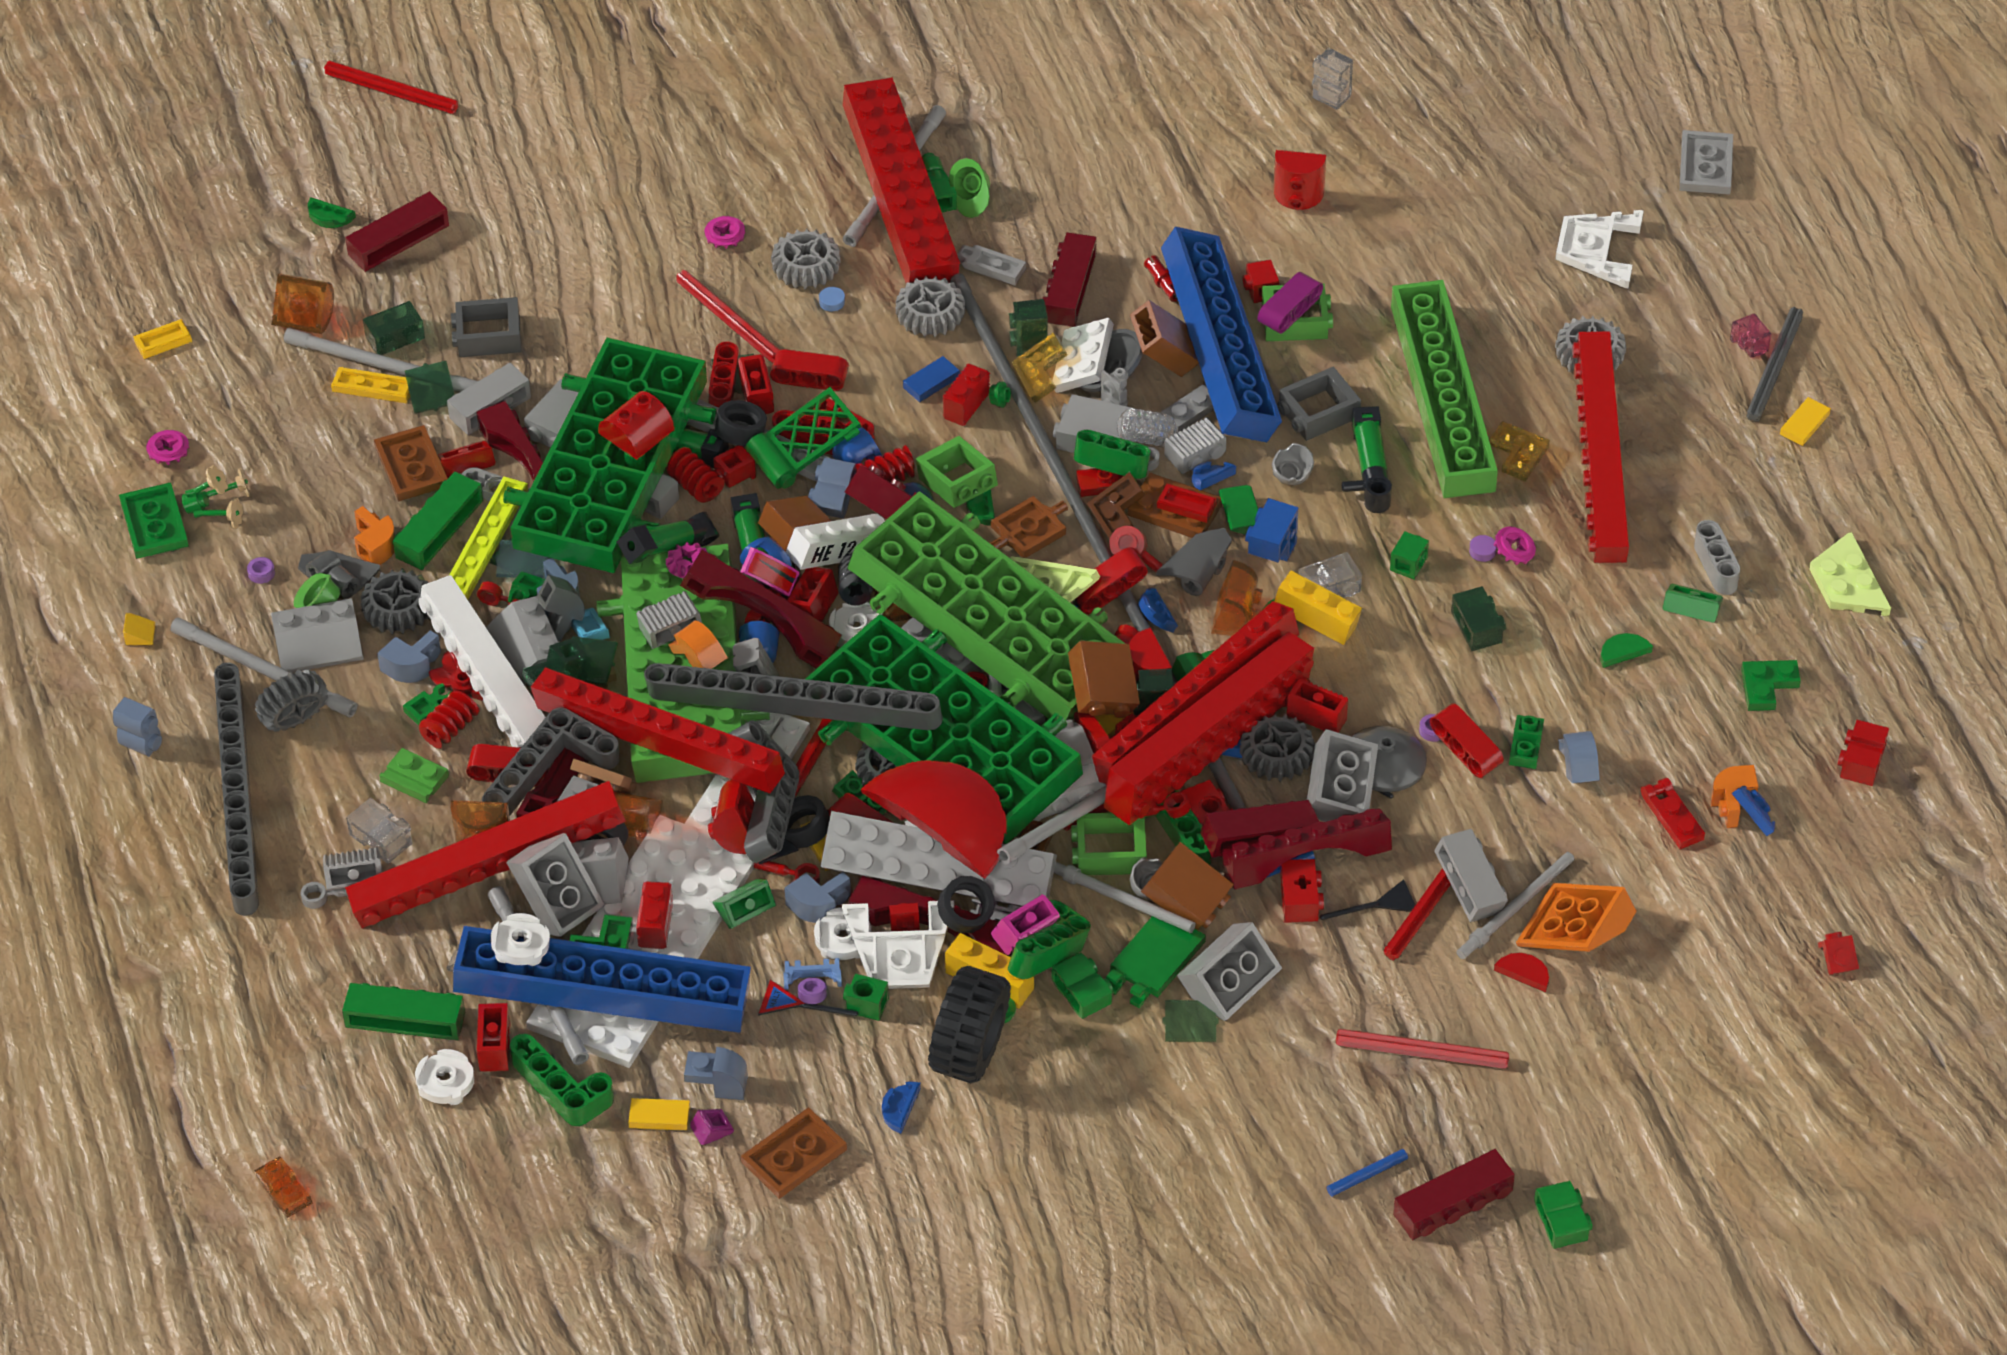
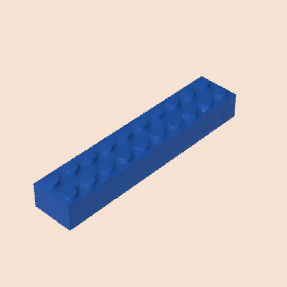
(1221, 335)
(608, 982)

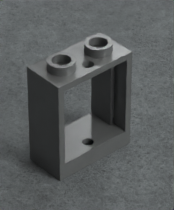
(489, 342)
(1326, 420)

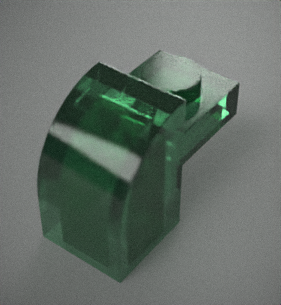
(562, 657)

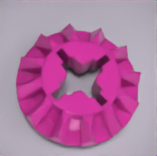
(720, 226)
(171, 439)
(1525, 545)
(676, 564)

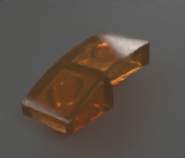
(283, 1187)

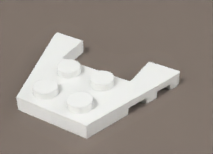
(1586, 244)
(897, 957)

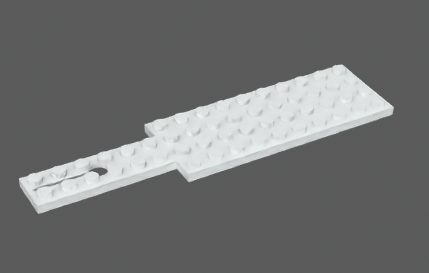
(698, 875)

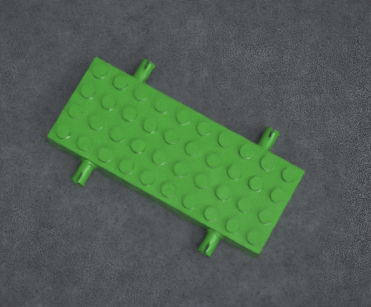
(646, 585)
(979, 602)

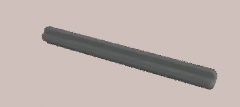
(1774, 364)

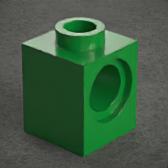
(1409, 555)
(876, 996)

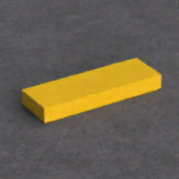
(371, 385)

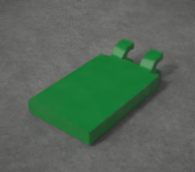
(1153, 959)

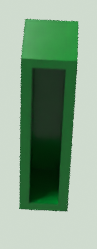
(437, 520)
(404, 1011)

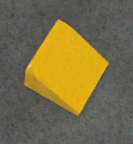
(138, 630)

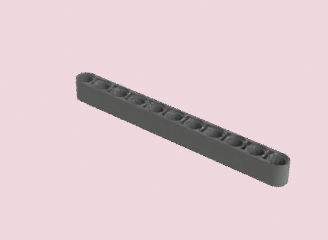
(793, 696)
(236, 789)

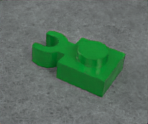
(524, 586)
(423, 703)

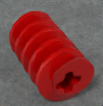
(894, 464)
(694, 475)
(448, 718)

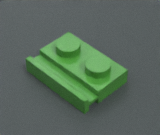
(414, 775)

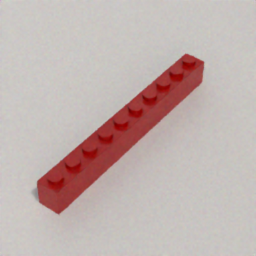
(1602, 447)
(1233, 654)
(661, 730)
(481, 855)

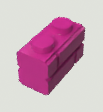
(1024, 922)

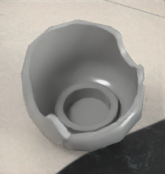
(1293, 464)
(1142, 873)

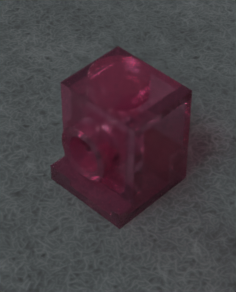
(1751, 335)

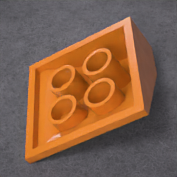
(1578, 917)

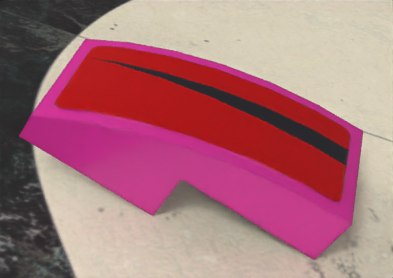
(769, 571)

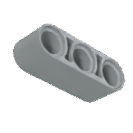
(1717, 557)

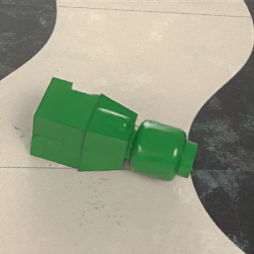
(944, 193)

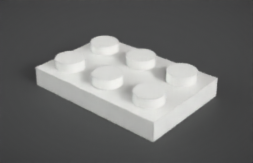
(1086, 357)

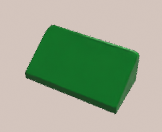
(1239, 507)
(1692, 602)
(745, 902)

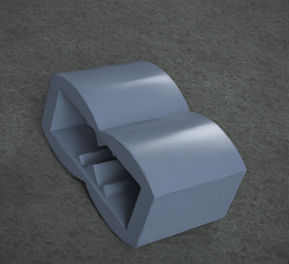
(830, 488)
(137, 726)

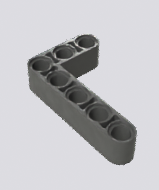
(542, 757)
(773, 810)

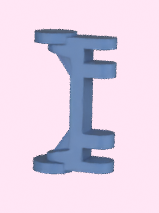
(827, 970)

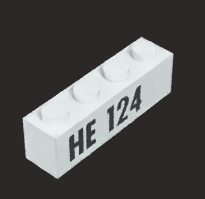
(829, 541)

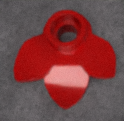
(451, 674)

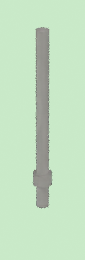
(1073, 875)
(1481, 935)

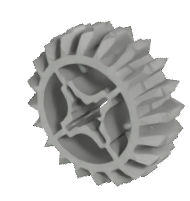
(806, 264)
(930, 306)
(1570, 334)

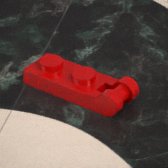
(1673, 813)

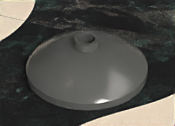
(1123, 353)
(1399, 758)

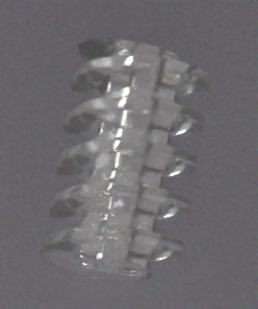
(1145, 426)

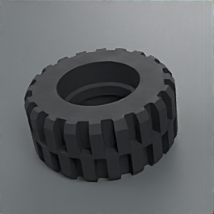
(969, 1024)

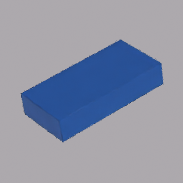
(931, 379)

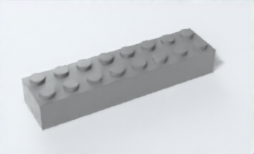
(916, 859)

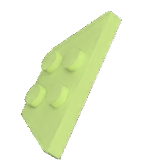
(1847, 578)
(1063, 579)

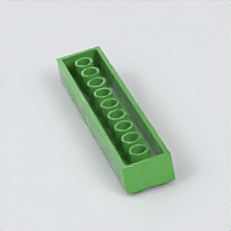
(1444, 389)

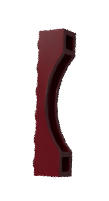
(503, 432)
(714, 579)
(553, 783)
(1254, 860)
(881, 895)

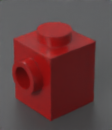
(1259, 275)

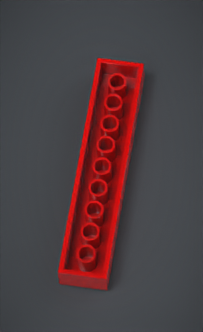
(900, 181)
(1206, 729)

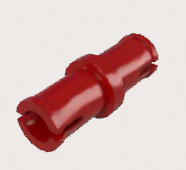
(1161, 276)

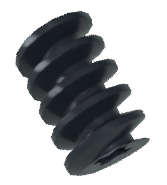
(851, 587)

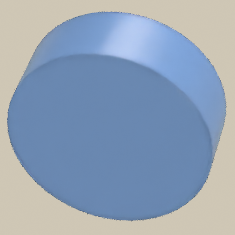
(832, 299)

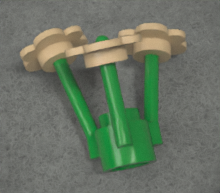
(196, 499)

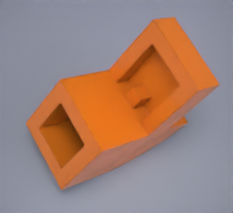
(376, 536)
(698, 646)
(1726, 783)

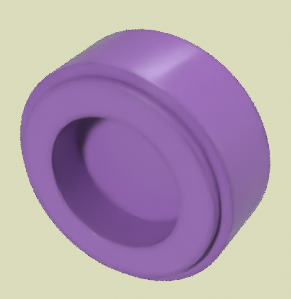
(1482, 548)
(261, 570)
(1425, 729)
(812, 990)

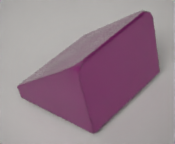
(710, 1125)

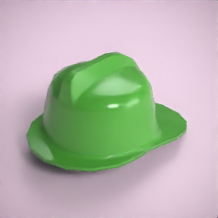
(971, 187)
(317, 590)

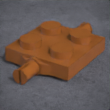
(1029, 526)

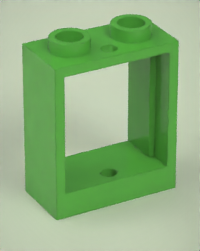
(1305, 327)
(948, 456)
(1107, 862)

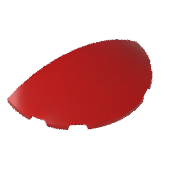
(948, 805)

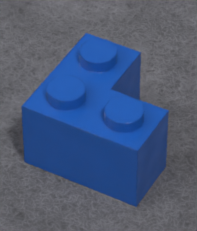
(1274, 531)

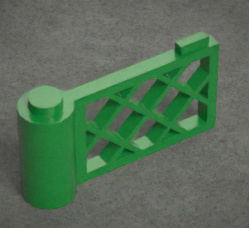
(778, 462)

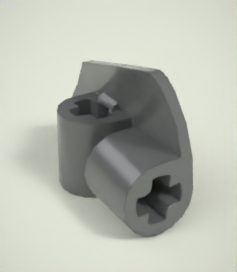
(1199, 560)
(345, 571)

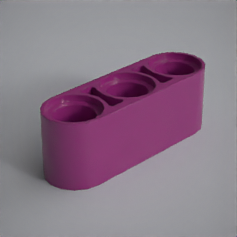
(1290, 302)

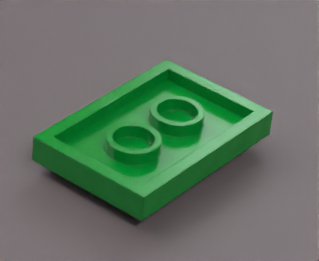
(153, 520)

